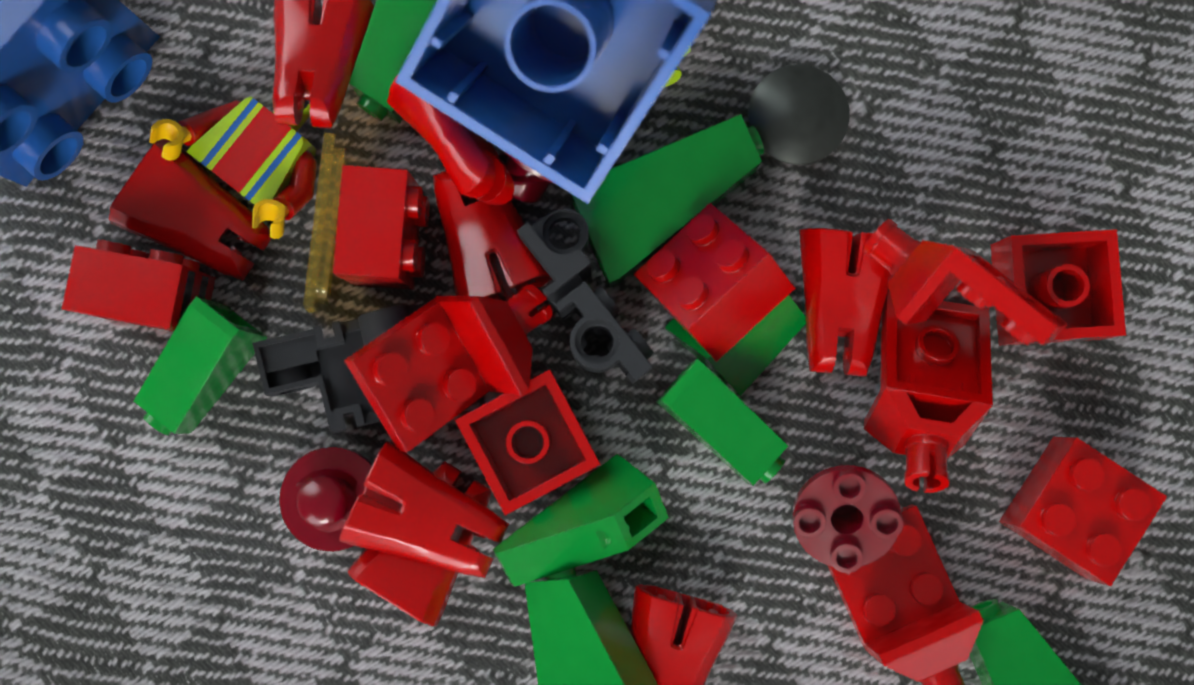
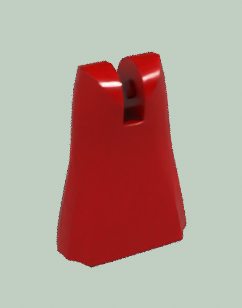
(315, 56)
(465, 155)
(186, 212)
(485, 245)
(842, 299)
(420, 516)
(412, 584)
(679, 634)

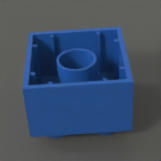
(56, 71)
(552, 76)

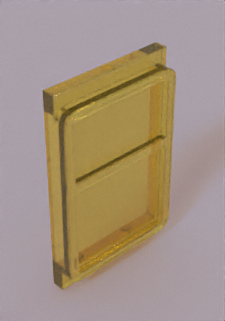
(324, 228)

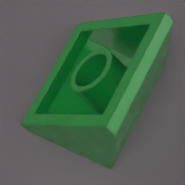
(754, 351)

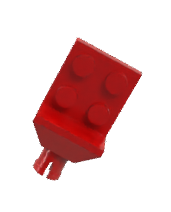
(930, 271)
(447, 360)
(932, 388)
(910, 609)

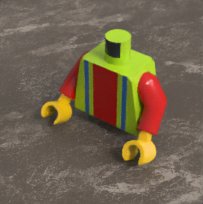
(251, 154)

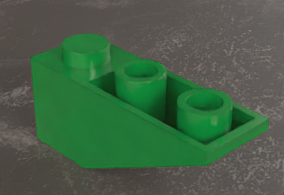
(587, 523)

